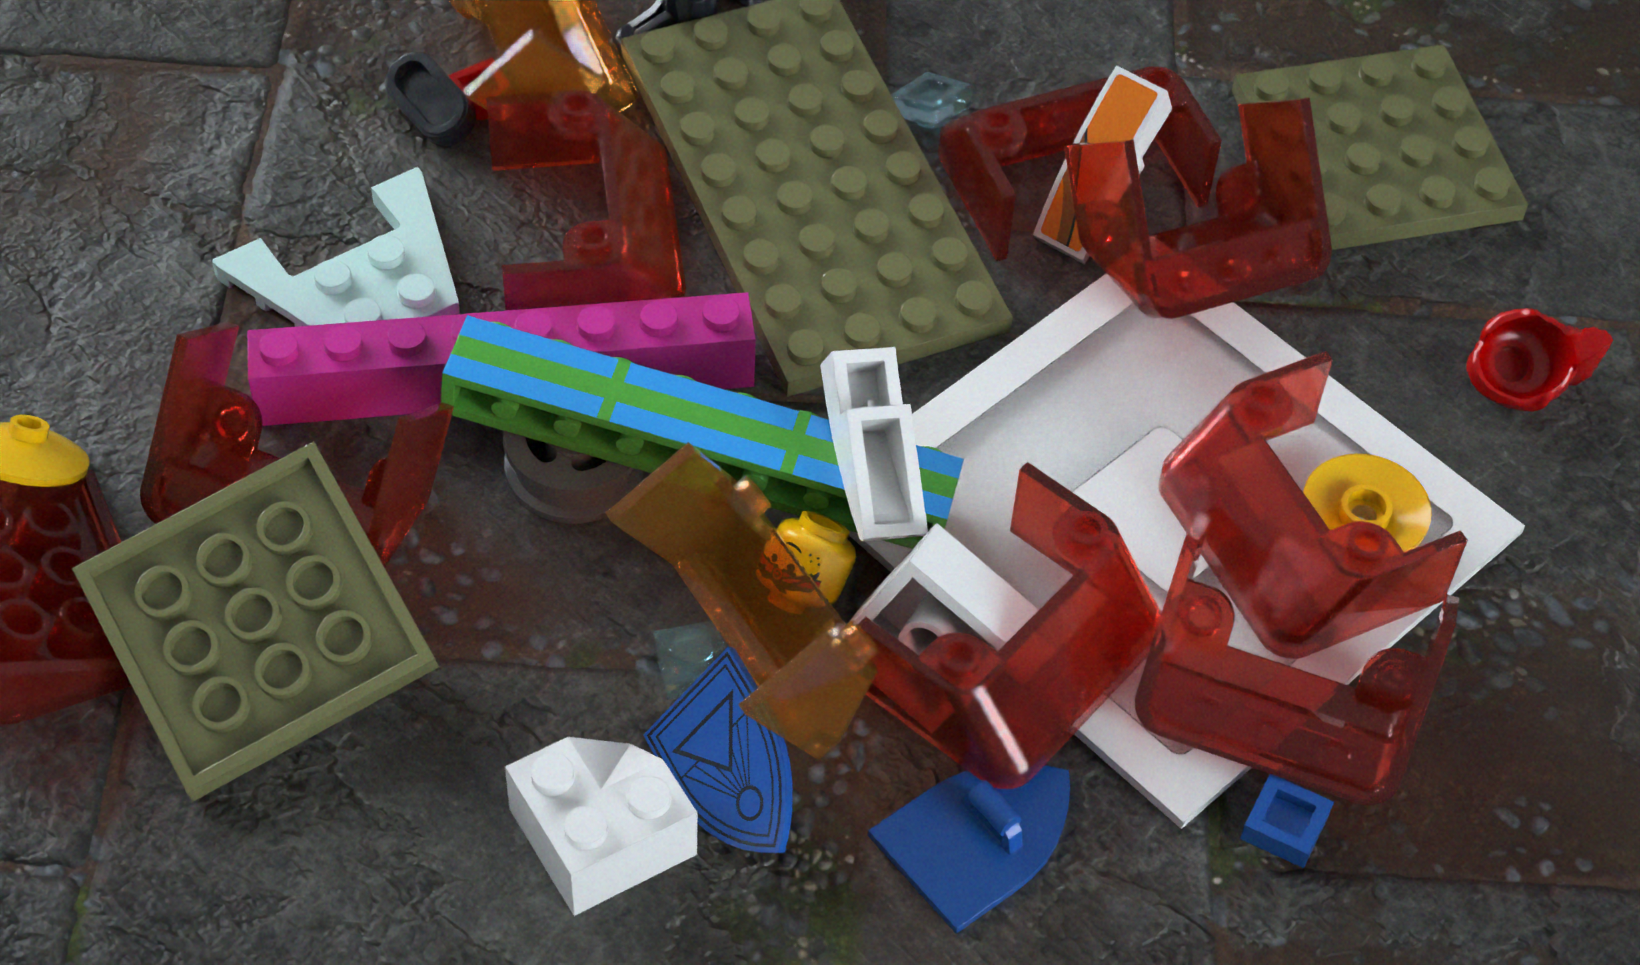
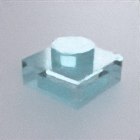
(933, 99)
(685, 654)

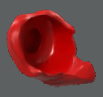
(1532, 358)

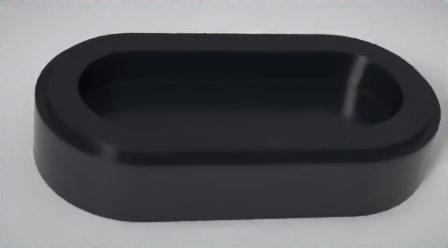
(430, 99)

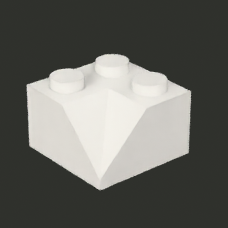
(943, 592)
(600, 816)

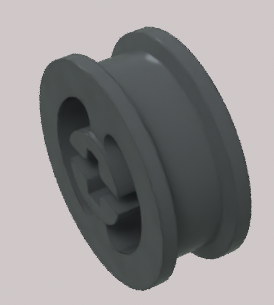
(568, 484)

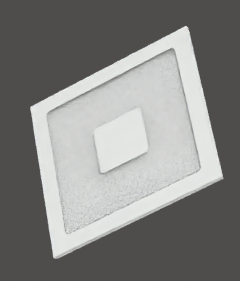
(1098, 407)

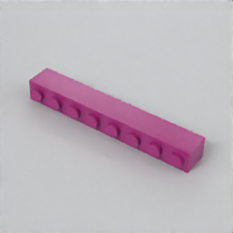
(399, 363)

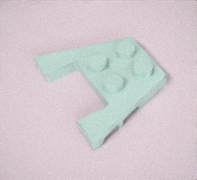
(380, 280)

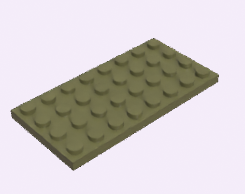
(813, 187)

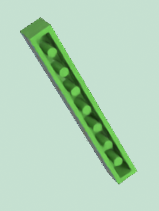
(647, 415)

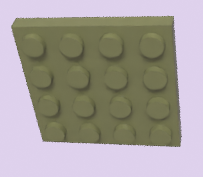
(1396, 145)
(254, 620)

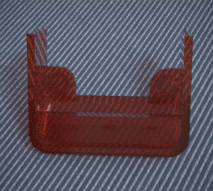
(1040, 125)
(1267, 228)
(604, 260)
(212, 433)
(1269, 544)
(1020, 704)
(1275, 714)

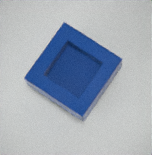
(1287, 820)

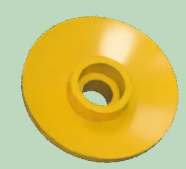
(37, 455)
(1373, 490)

